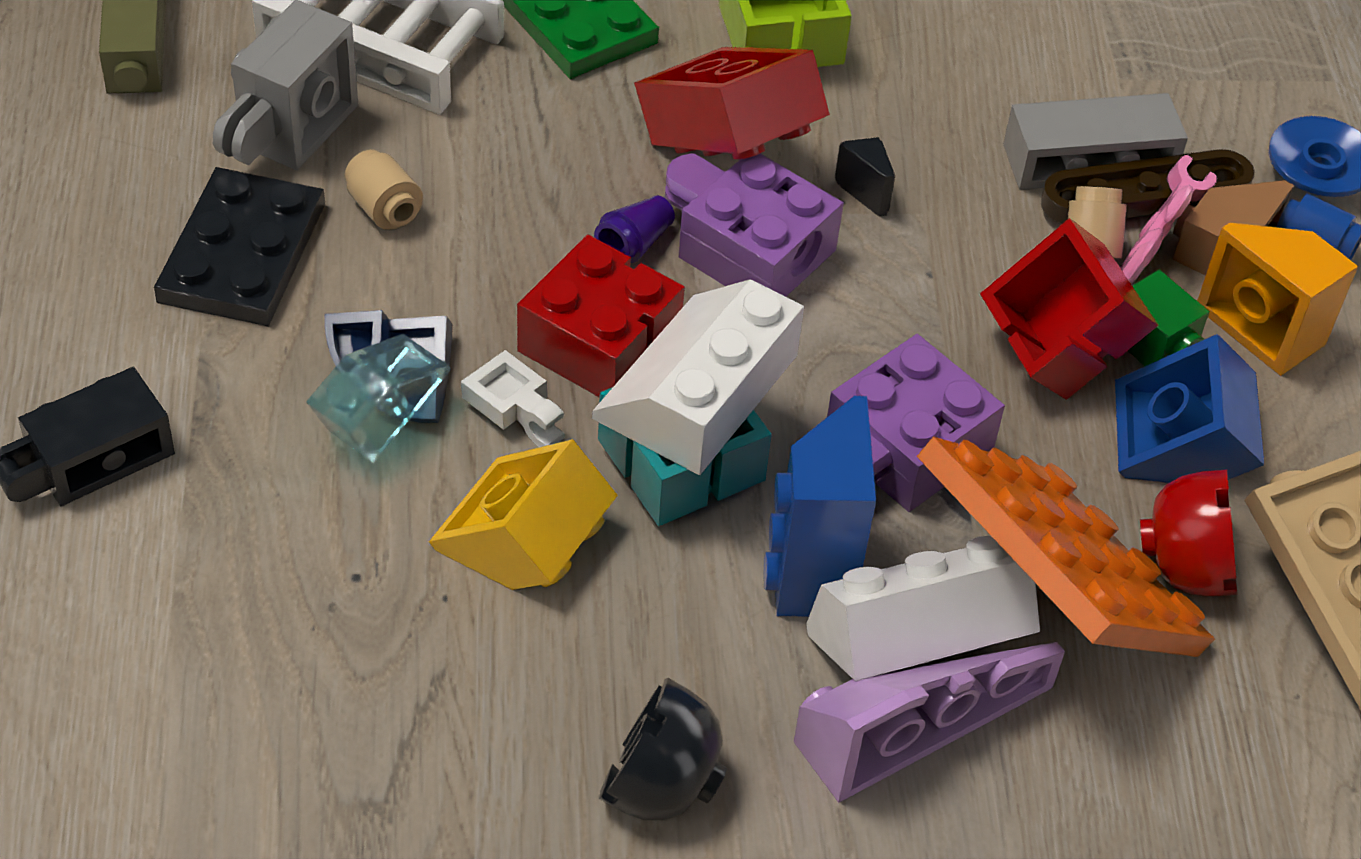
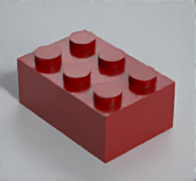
(733, 100)

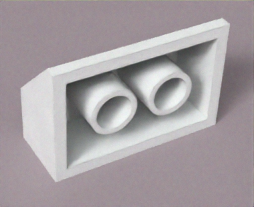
(705, 373)
(923, 609)

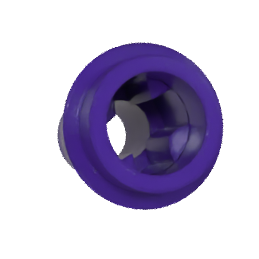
(635, 226)

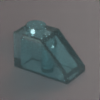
(376, 393)

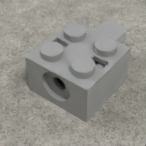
(290, 88)

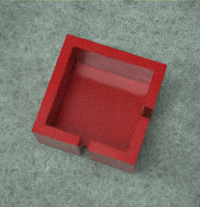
(1070, 303)
(595, 315)

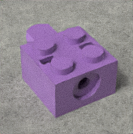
(752, 221)
(911, 399)

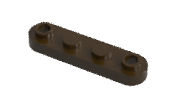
(1143, 181)

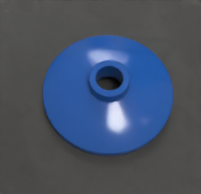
(1318, 155)

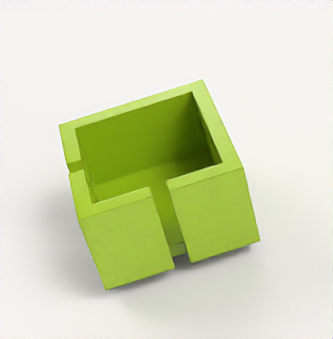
(790, 25)

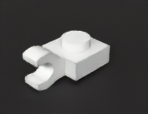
(511, 392)

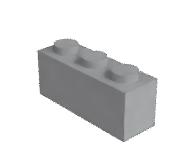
(1089, 133)

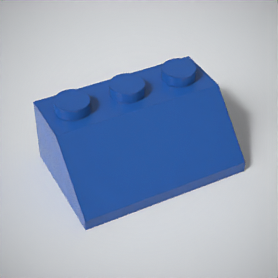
(821, 509)

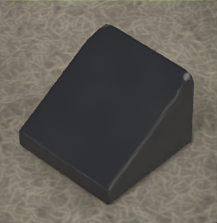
(866, 173)

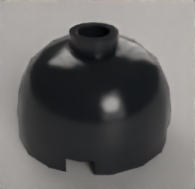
(667, 757)

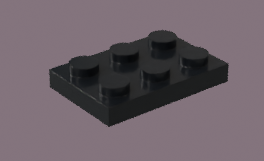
(240, 246)

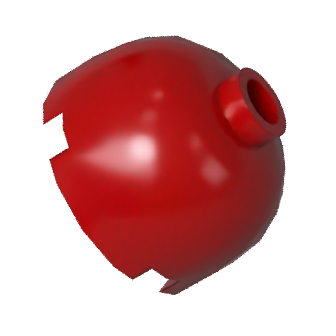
(1193, 534)

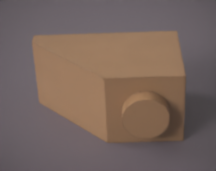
(1242, 204)

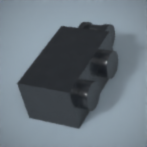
(86, 440)

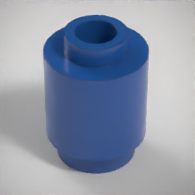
(1325, 220)

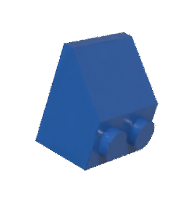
(1189, 415)

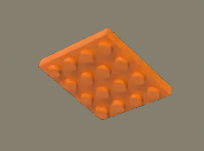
(1068, 549)

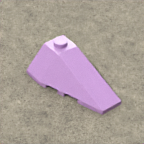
(898, 717)

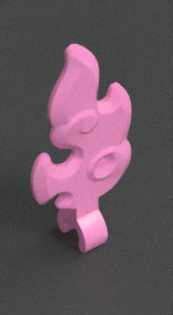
(1150, 238)

